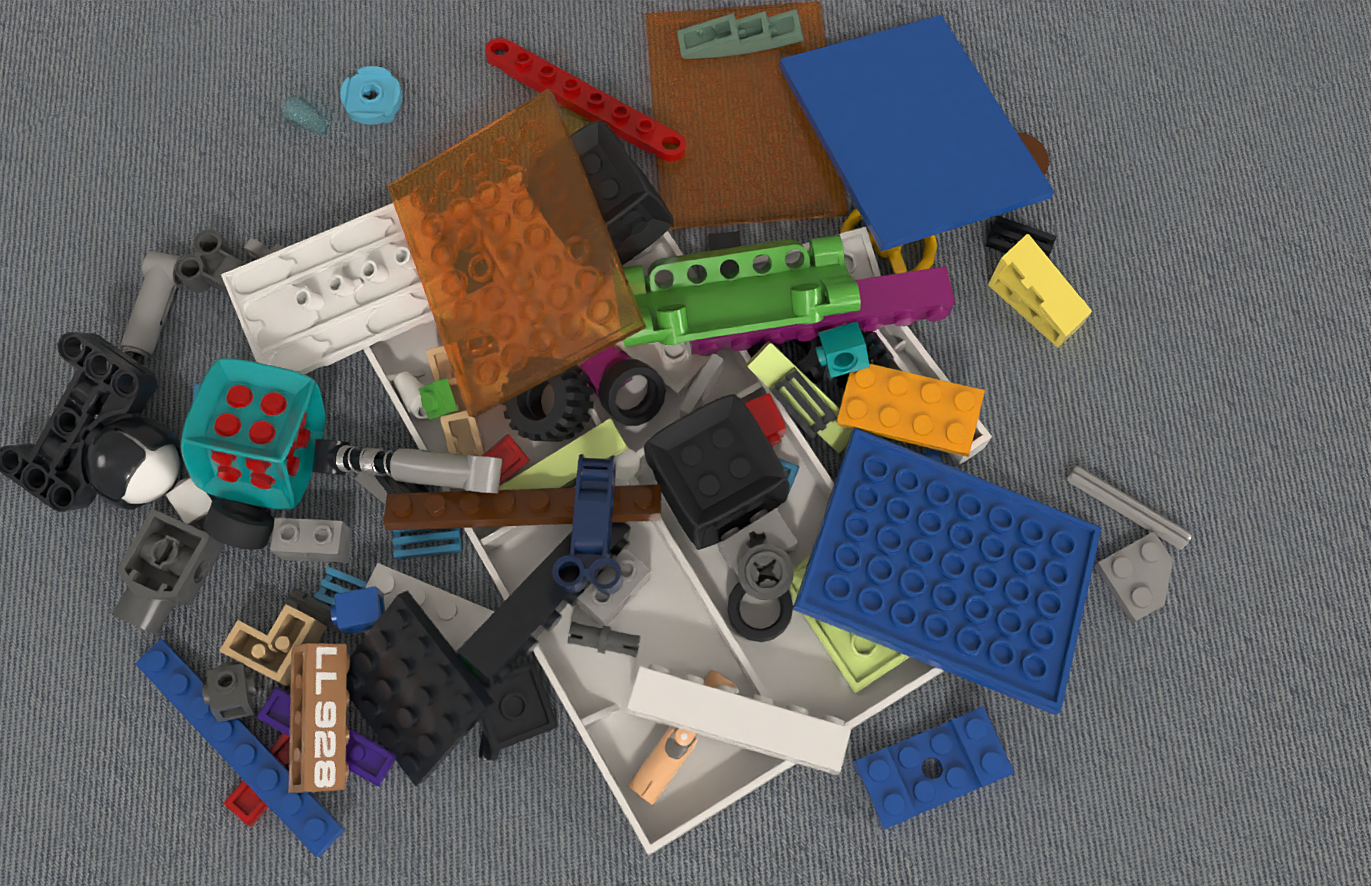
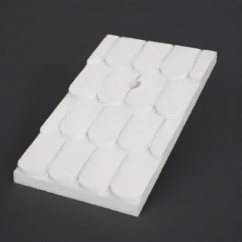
(330, 294)

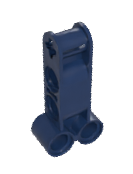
(591, 527)

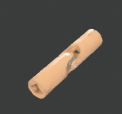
(659, 767)

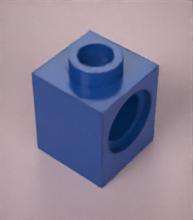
(357, 609)

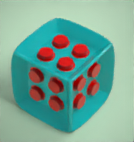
(253, 433)

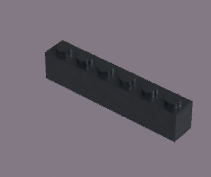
(526, 614)

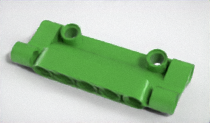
(747, 296)

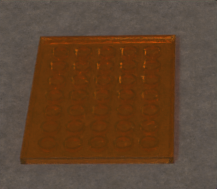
(743, 128)
(514, 255)

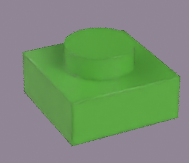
(437, 399)

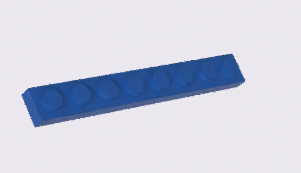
(241, 750)

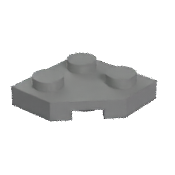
(1138, 576)

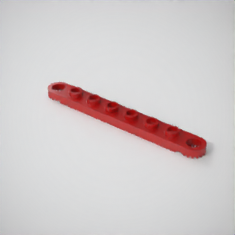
(585, 99)

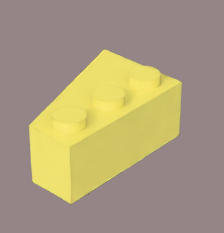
(1039, 291)

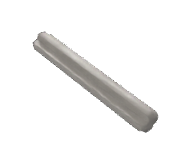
(1129, 507)

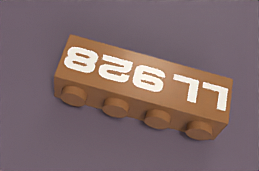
(318, 717)

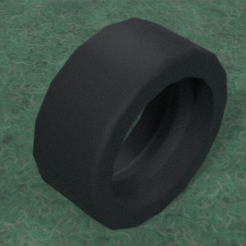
(647, 408)
(238, 524)
(757, 634)

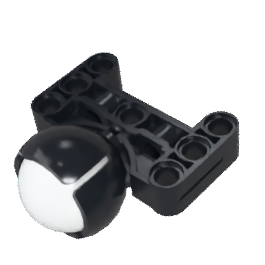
(111, 448)

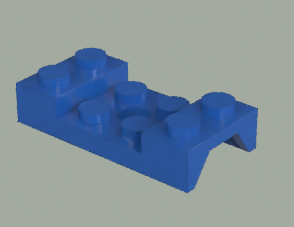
(968, 760)

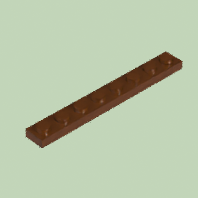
(511, 507)

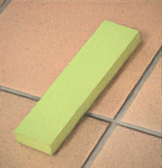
(771, 365)
(561, 467)

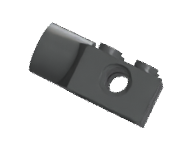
(163, 570)

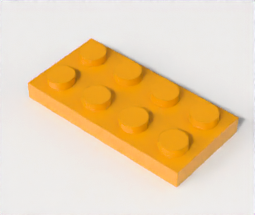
(911, 408)

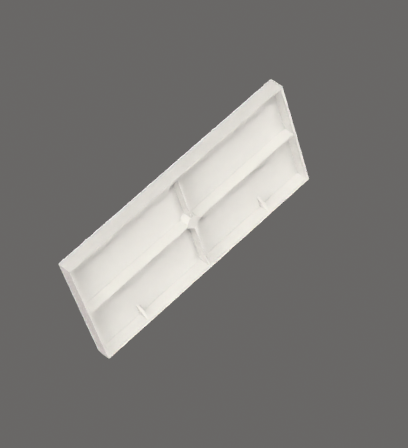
(676, 611)

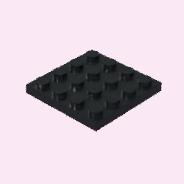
(414, 688)

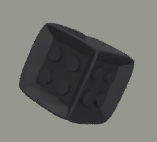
(623, 193)
(716, 469)

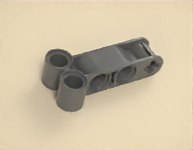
(209, 264)

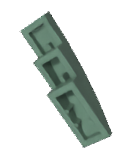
(736, 37)

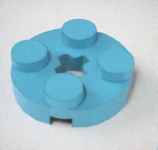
(374, 111)

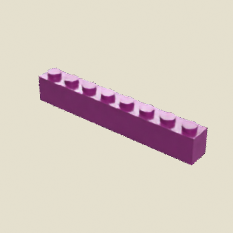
(883, 300)

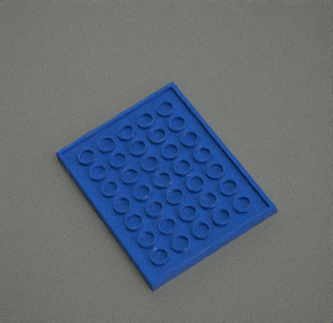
(914, 132)
(951, 571)

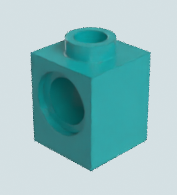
(842, 350)

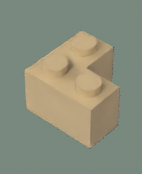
(272, 652)

